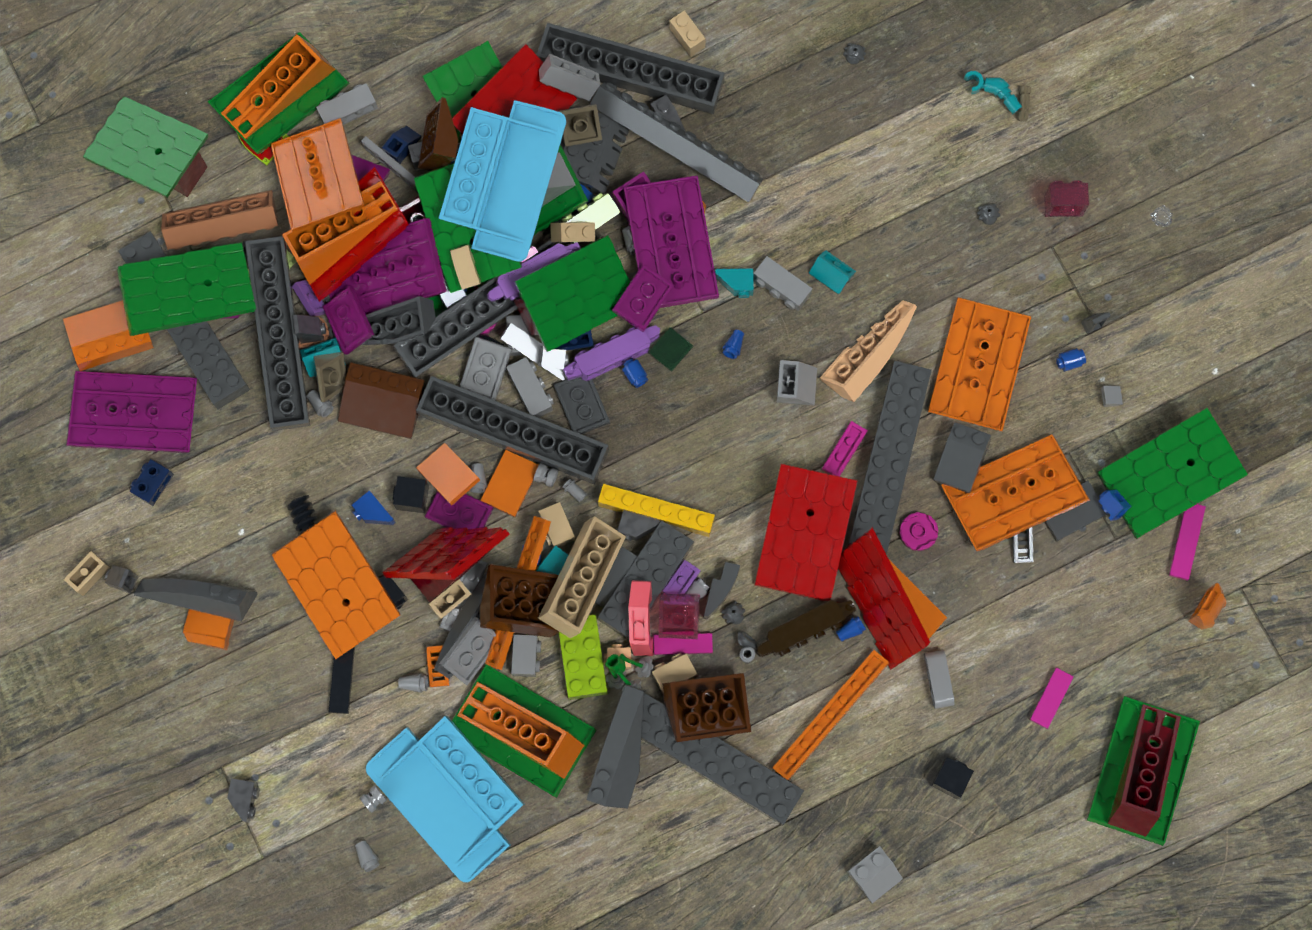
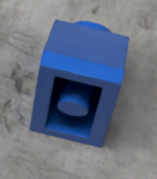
(371, 510)

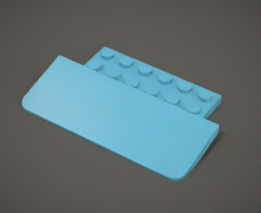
(503, 177)
(447, 795)

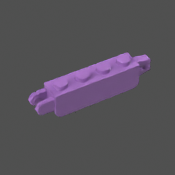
(505, 283)
(611, 354)

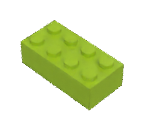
(584, 662)

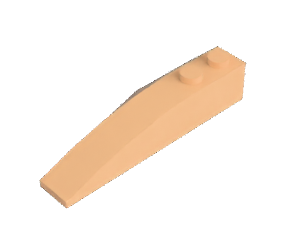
(862, 363)

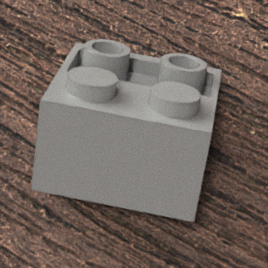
(796, 383)

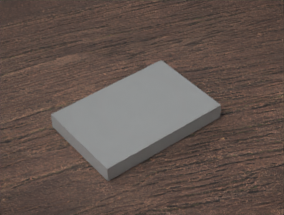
(485, 368)
(469, 652)

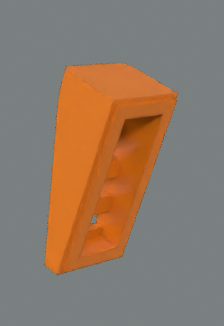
(439, 683)

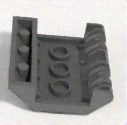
(597, 156)

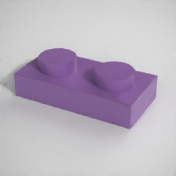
(308, 298)
(682, 579)

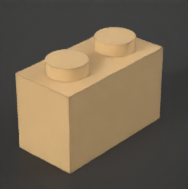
(687, 33)
(573, 232)
(559, 530)
(86, 573)
(449, 599)
(677, 670)

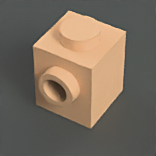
(618, 650)

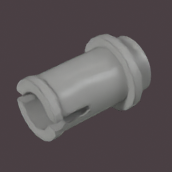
(572, 488)
(747, 650)

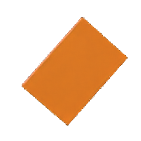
(448, 474)
(510, 483)

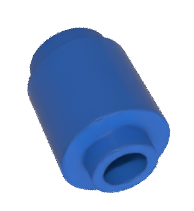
(1071, 359)
(635, 373)

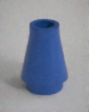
(733, 346)
(851, 629)

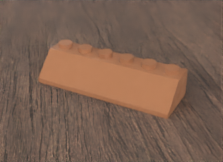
(219, 220)

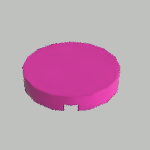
(918, 531)

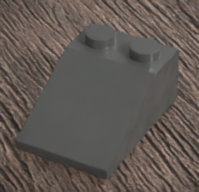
(962, 457)

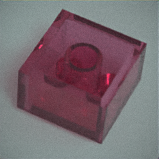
(1066, 199)
(679, 616)

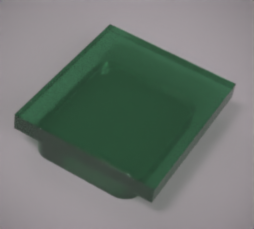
(670, 349)

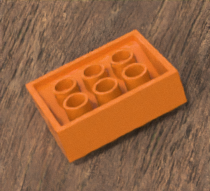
(103, 336)

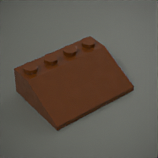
(439, 138)
(381, 400)
(515, 600)
(707, 707)

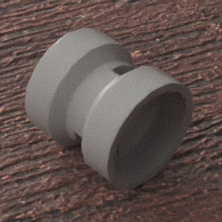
(546, 475)
(373, 799)

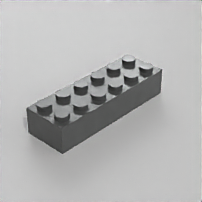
(655, 563)

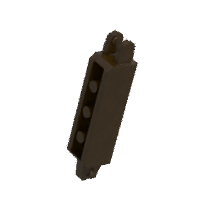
(805, 627)

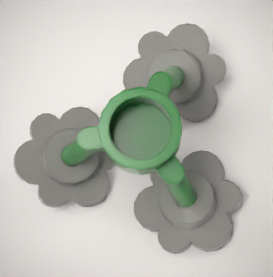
(617, 667)

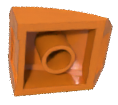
(1209, 607)
(208, 629)

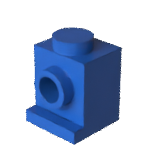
(1114, 504)

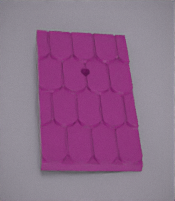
(673, 237)
(399, 271)
(148, 413)

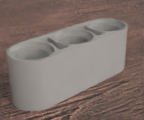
(939, 679)

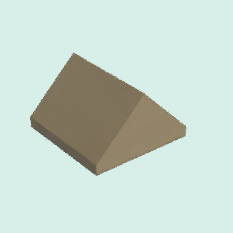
(581, 125)
(330, 374)

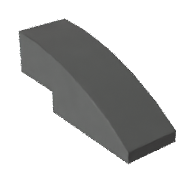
(617, 572)
(721, 588)

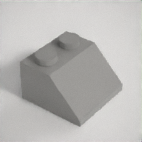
(875, 874)

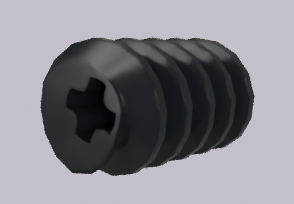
(302, 514)

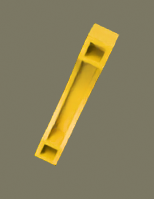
(674, 514)

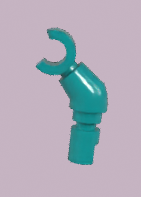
(996, 86)

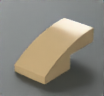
(465, 266)

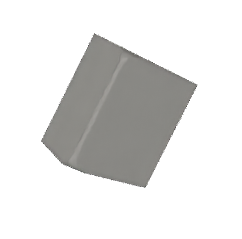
(1111, 396)

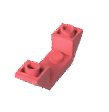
(639, 618)

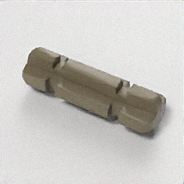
(1024, 100)

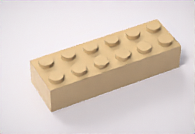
(582, 577)

